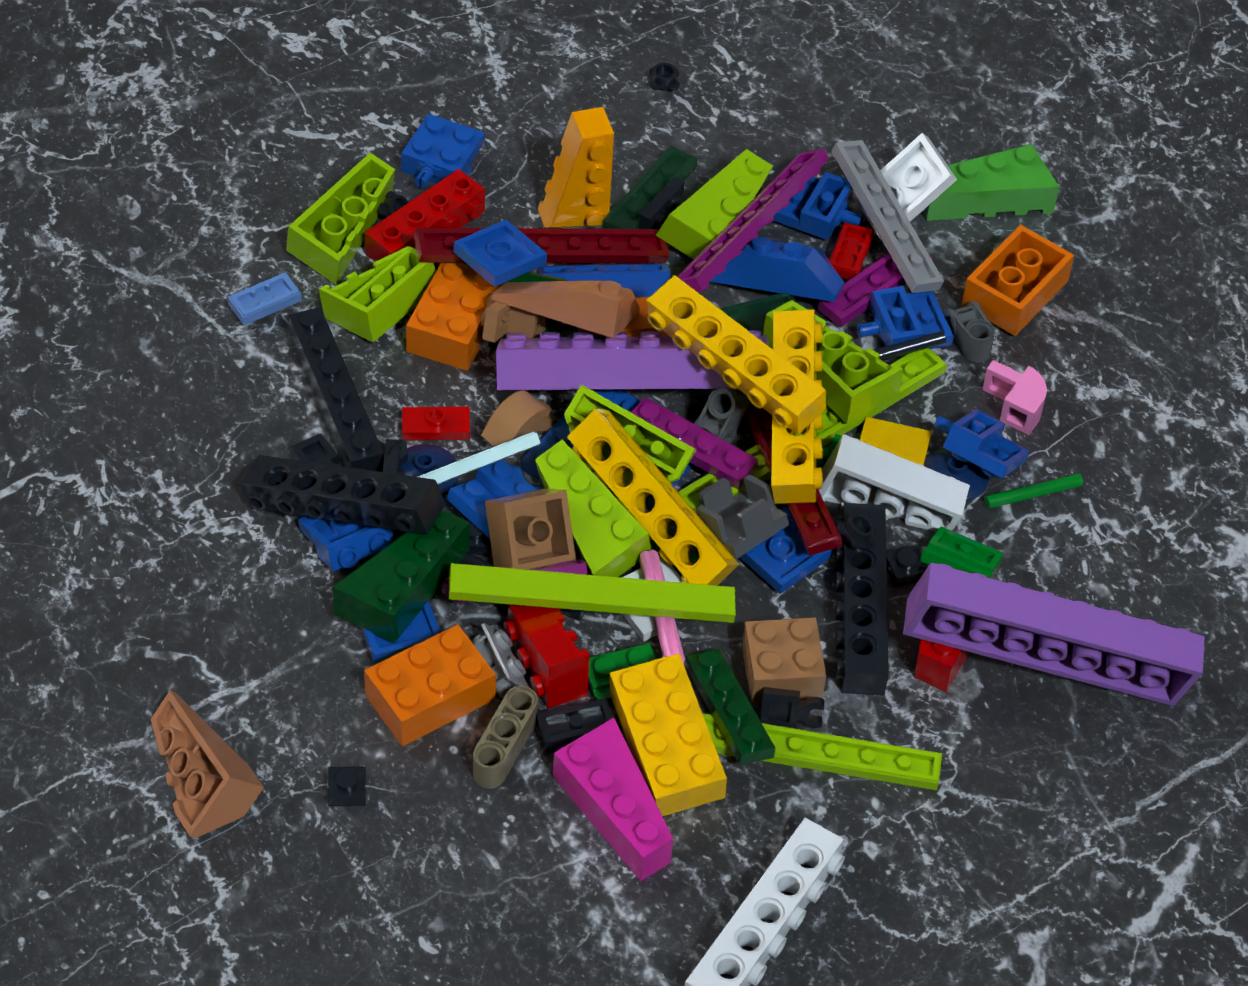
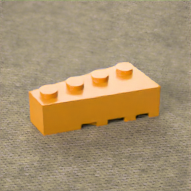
(581, 174)

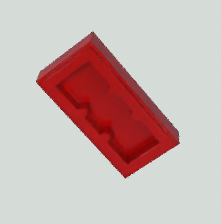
(851, 250)
(436, 423)

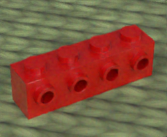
(444, 205)

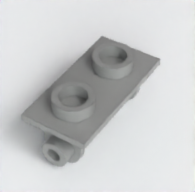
(496, 650)

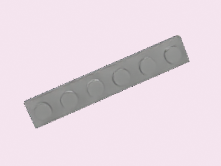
(887, 216)

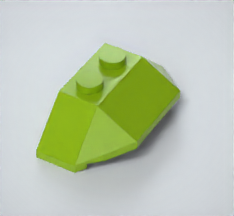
(663, 449)

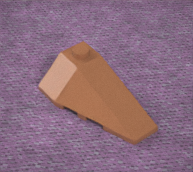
(590, 305)
(206, 773)

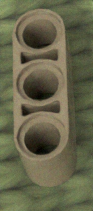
(504, 751)

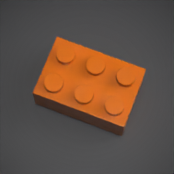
(1018, 279)
(449, 316)
(430, 685)

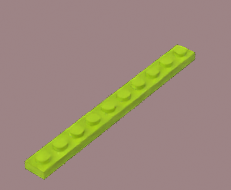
(918, 370)

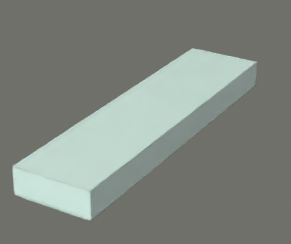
(484, 458)

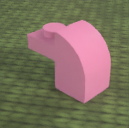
(1021, 393)

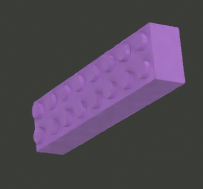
(601, 363)
(1053, 634)

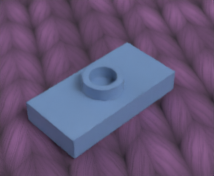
(264, 298)

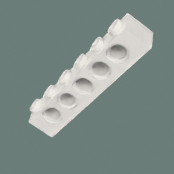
(807, 846)

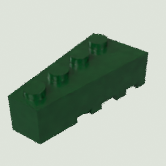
(401, 578)

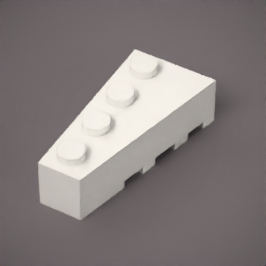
(907, 489)

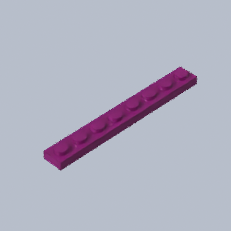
(754, 217)

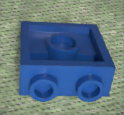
(490, 483)
(344, 544)

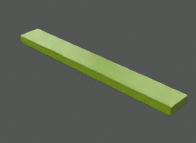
(592, 593)
(844, 755)

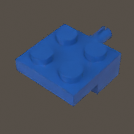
(440, 149)
(820, 206)
(904, 316)
(979, 441)

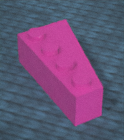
(614, 797)

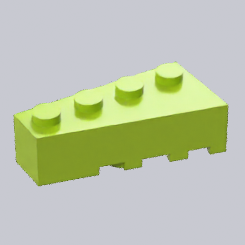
(715, 204)
(336, 223)
(852, 376)
(600, 525)

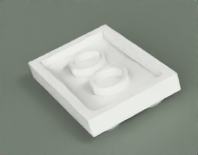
(916, 177)

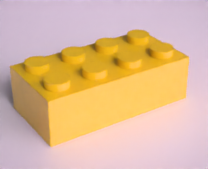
(668, 734)

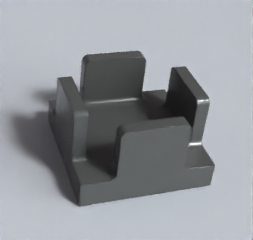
(743, 519)

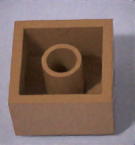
(530, 529)
(783, 657)

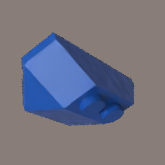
(784, 270)
(640, 278)

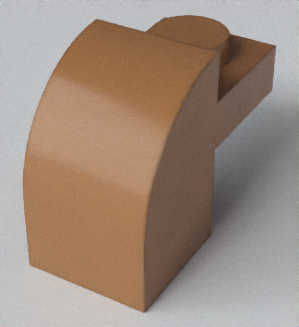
(501, 318)
(518, 417)

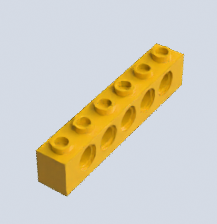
(753, 357)
(589, 439)
(788, 481)

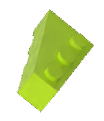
(379, 297)

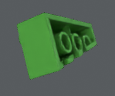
(997, 183)

